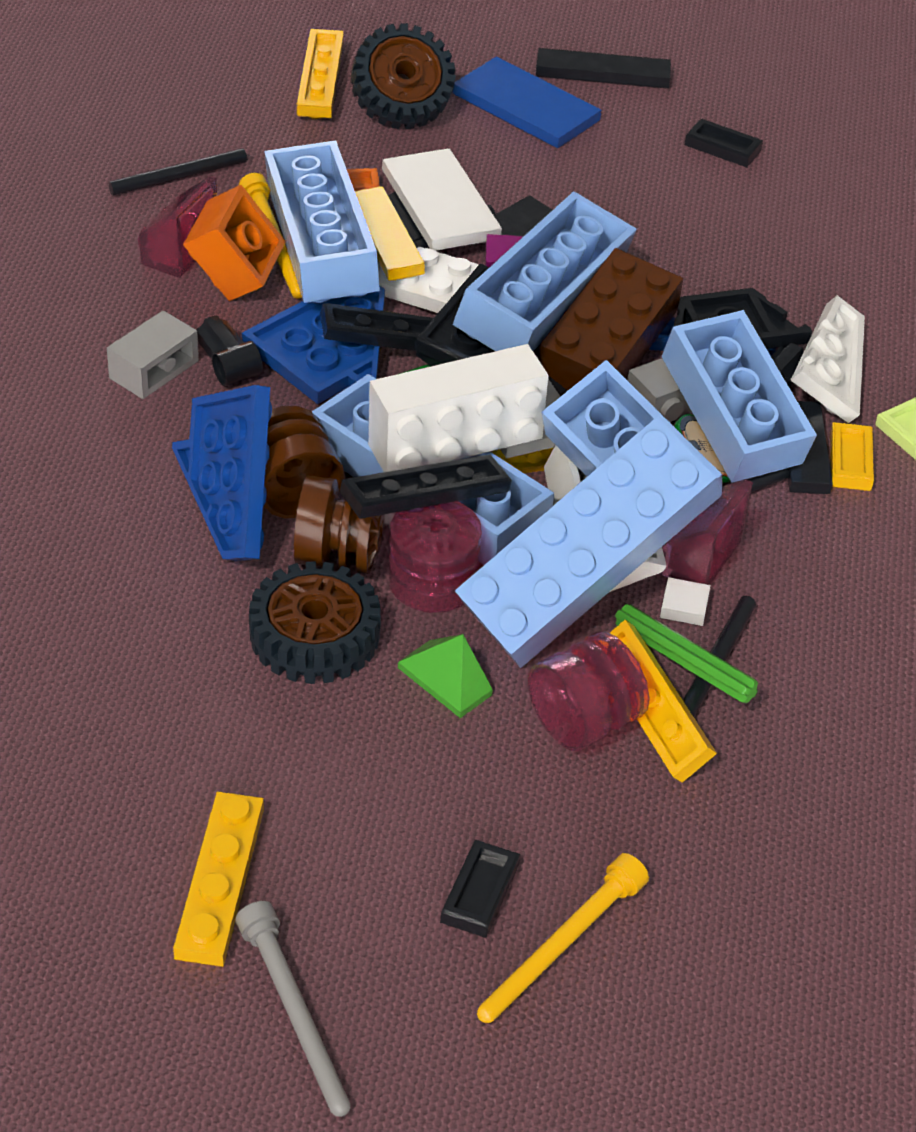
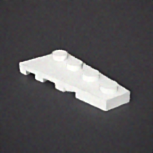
(833, 360)

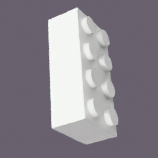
(457, 409)

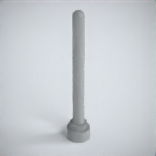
(260, 926)

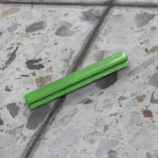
(690, 655)

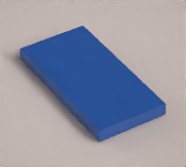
(527, 102)

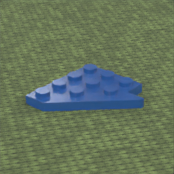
(298, 352)
(227, 466)

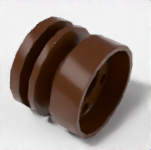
(296, 450)
(331, 524)

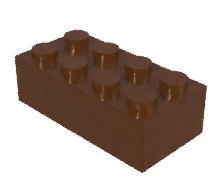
(611, 319)

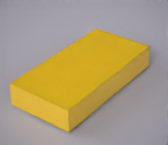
(851, 456)

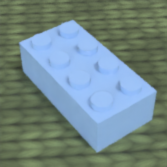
(738, 396)
(602, 417)

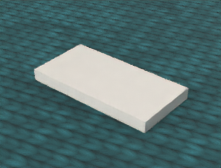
(440, 199)

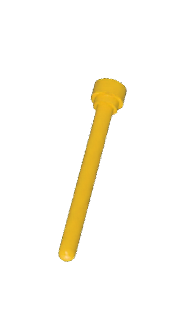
(259, 190)
(623, 878)

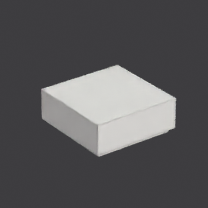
(685, 601)

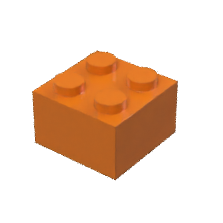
(234, 243)

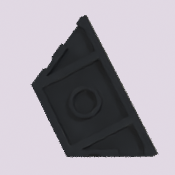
(767, 318)

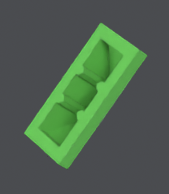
(448, 673)

